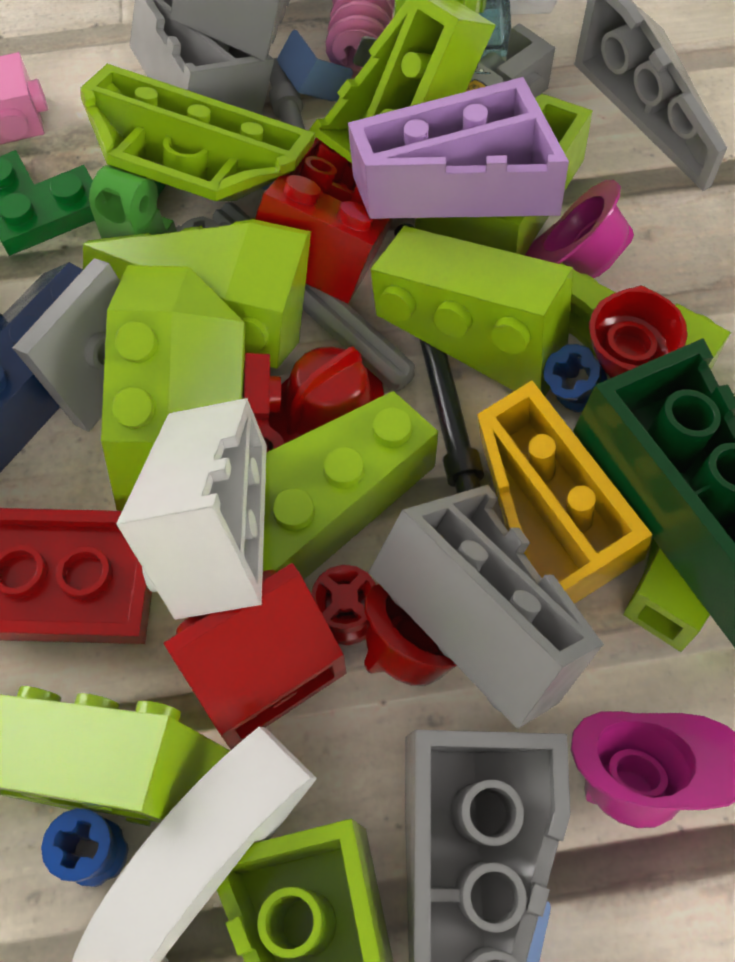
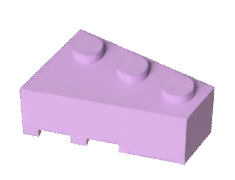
(460, 157)

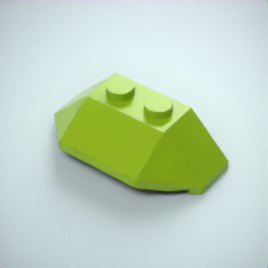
(188, 136)
(165, 353)

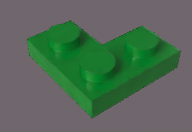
(40, 210)

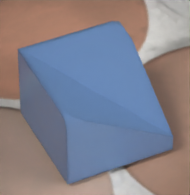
(310, 74)

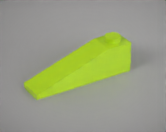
(248, 264)

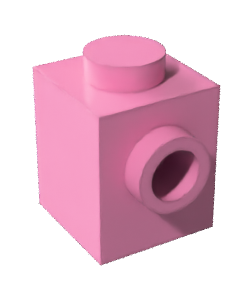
(19, 101)

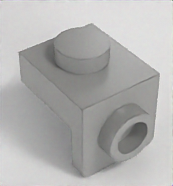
(528, 58)

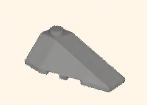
(646, 80)
(481, 840)

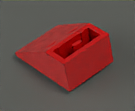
(326, 201)

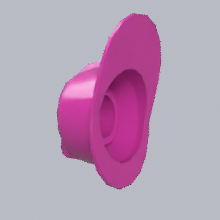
(588, 233)
(654, 764)

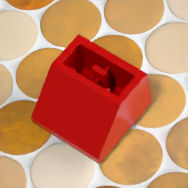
(260, 658)

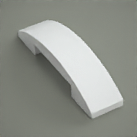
(194, 851)

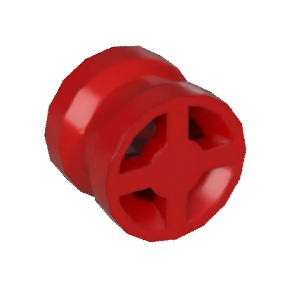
(344, 590)

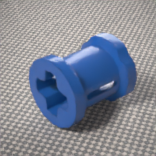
(565, 365)
(61, 842)

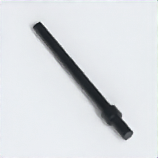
(461, 462)

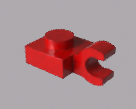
(263, 394)

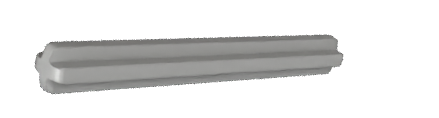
(345, 324)

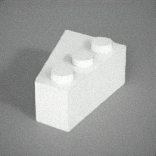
(202, 511)

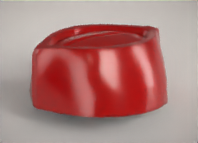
(635, 329)

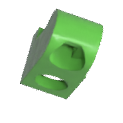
(126, 204)

